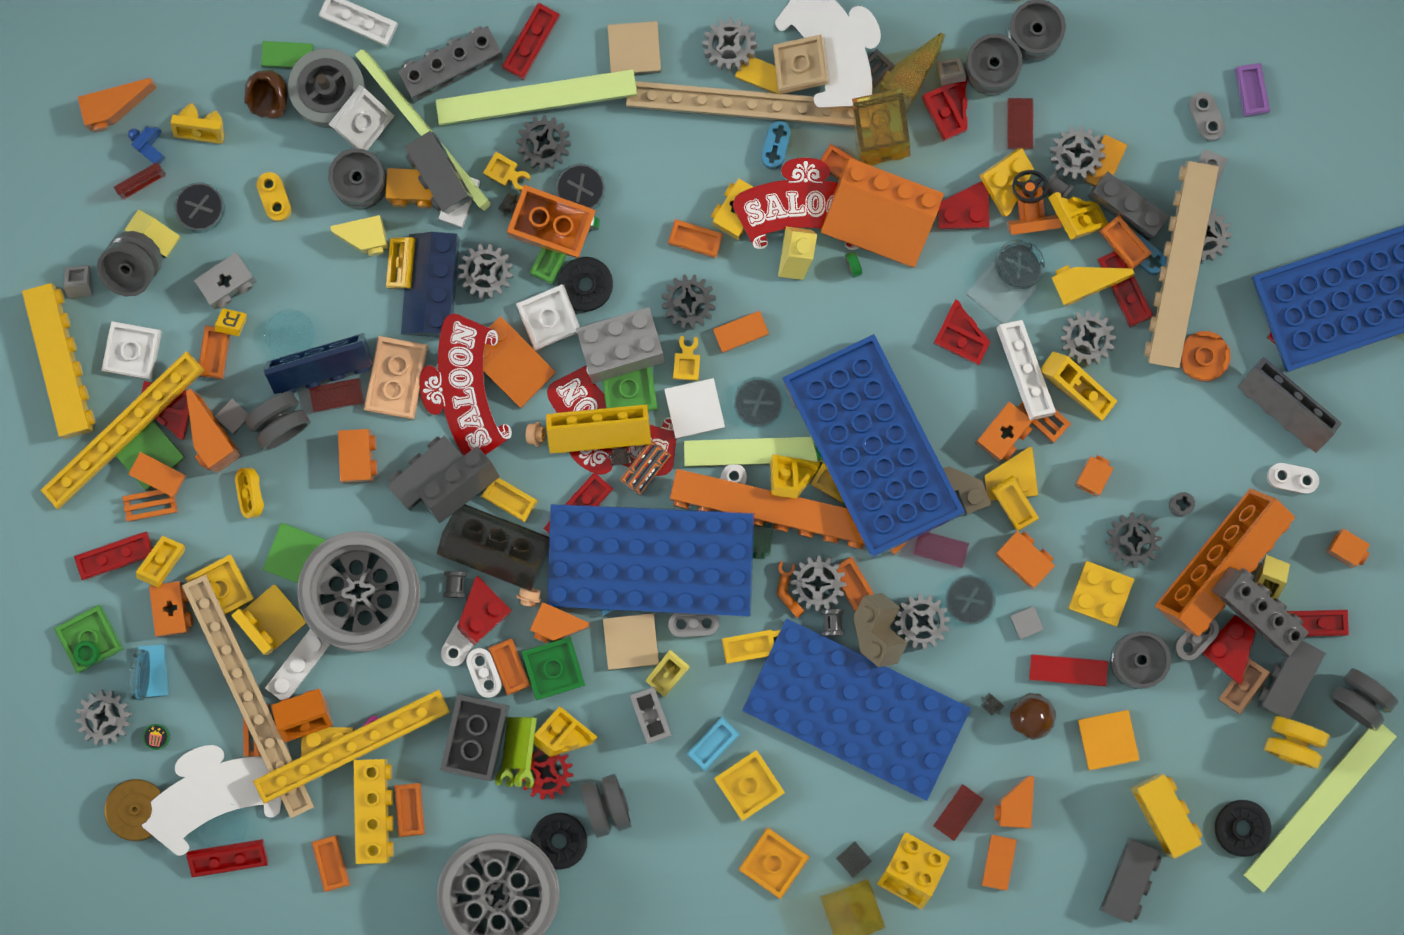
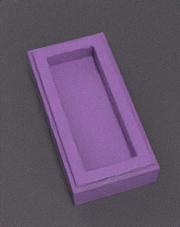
(1252, 90)

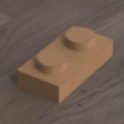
(1239, 696)

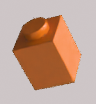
(1094, 475)
(1348, 548)

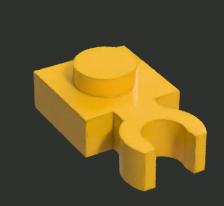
(503, 170)
(687, 364)

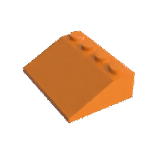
(881, 212)

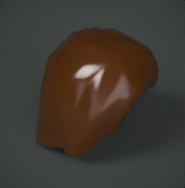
(266, 94)
(1033, 716)

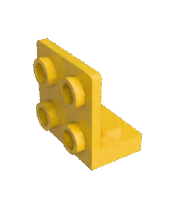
(269, 620)
(914, 871)

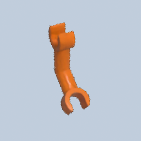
(782, 592)

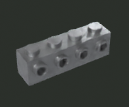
(451, 63)
(1289, 405)
(1260, 611)

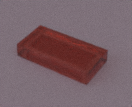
(1020, 123)
(140, 180)
(336, 395)
(958, 812)

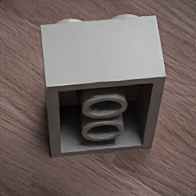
(620, 345)

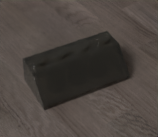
(494, 546)

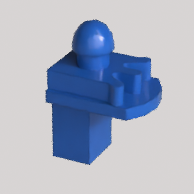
(144, 141)

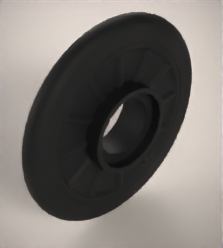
(601, 283)
(569, 827)
(1259, 828)

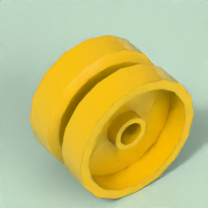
(1297, 740)

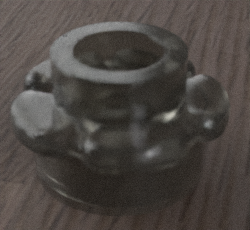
(508, 204)
(620, 456)
(991, 704)

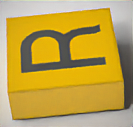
(230, 322)

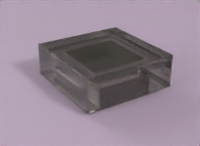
(853, 859)

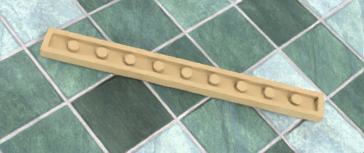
(737, 104)
(243, 686)

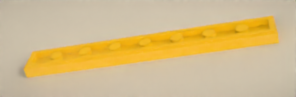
(122, 430)
(351, 746)

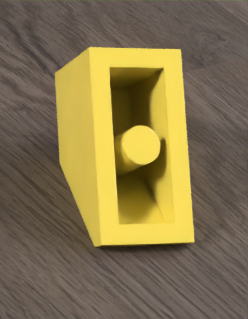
(364, 235)
(797, 252)
(1272, 575)

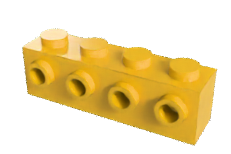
(598, 429)
(372, 811)

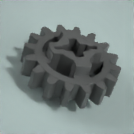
(547, 132)
(676, 303)
(1144, 539)

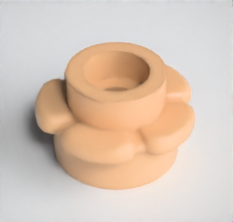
(535, 434)
(529, 598)

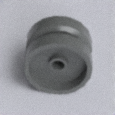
(1050, 26)
(982, 54)
(345, 170)
(129, 263)
(277, 420)
(1125, 664)
(1364, 699)
(610, 804)

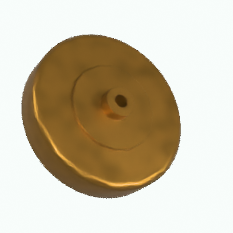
(129, 808)

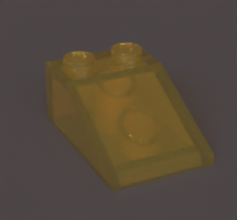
(913, 70)
(881, 127)

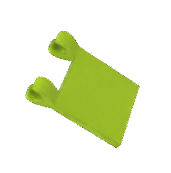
(517, 752)

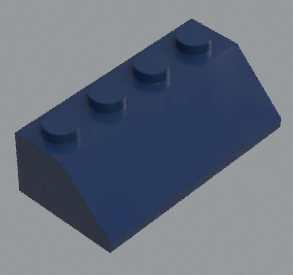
(432, 284)
(319, 363)

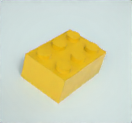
(1167, 815)

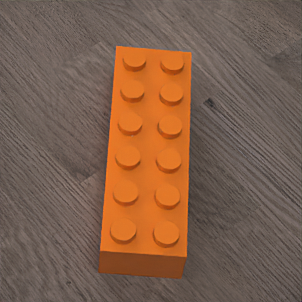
(1236, 543)

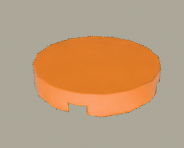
(1205, 356)

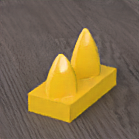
(189, 126)

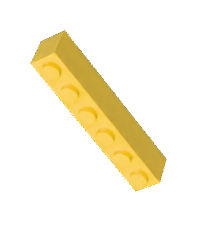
(58, 360)

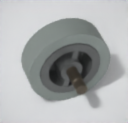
(323, 84)

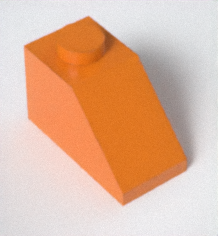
(555, 624)
(1016, 805)

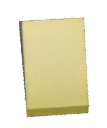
(158, 232)
(667, 673)

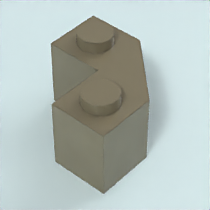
(968, 490)
(873, 630)

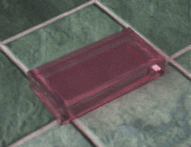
(941, 549)

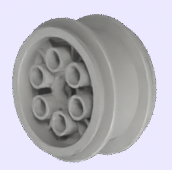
(317, 580)
(498, 848)

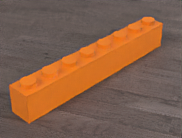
(783, 512)

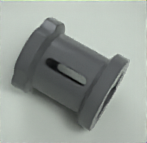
(1056, 184)
(1188, 500)
(454, 584)
(833, 622)

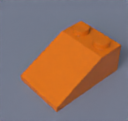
(550, 222)
(515, 365)
(209, 438)

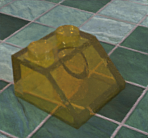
(853, 910)

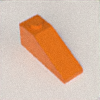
(110, 105)

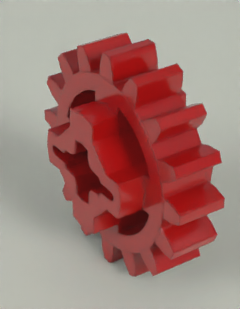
(540, 782)

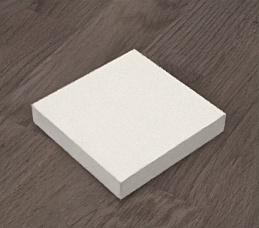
(361, 119)
(548, 317)
(131, 350)
(694, 408)

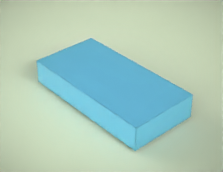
(158, 670)
(713, 744)

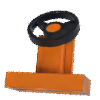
(1031, 206)

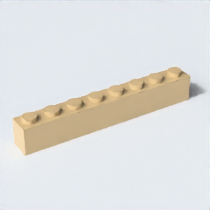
(1182, 264)

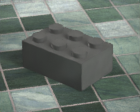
(475, 737)

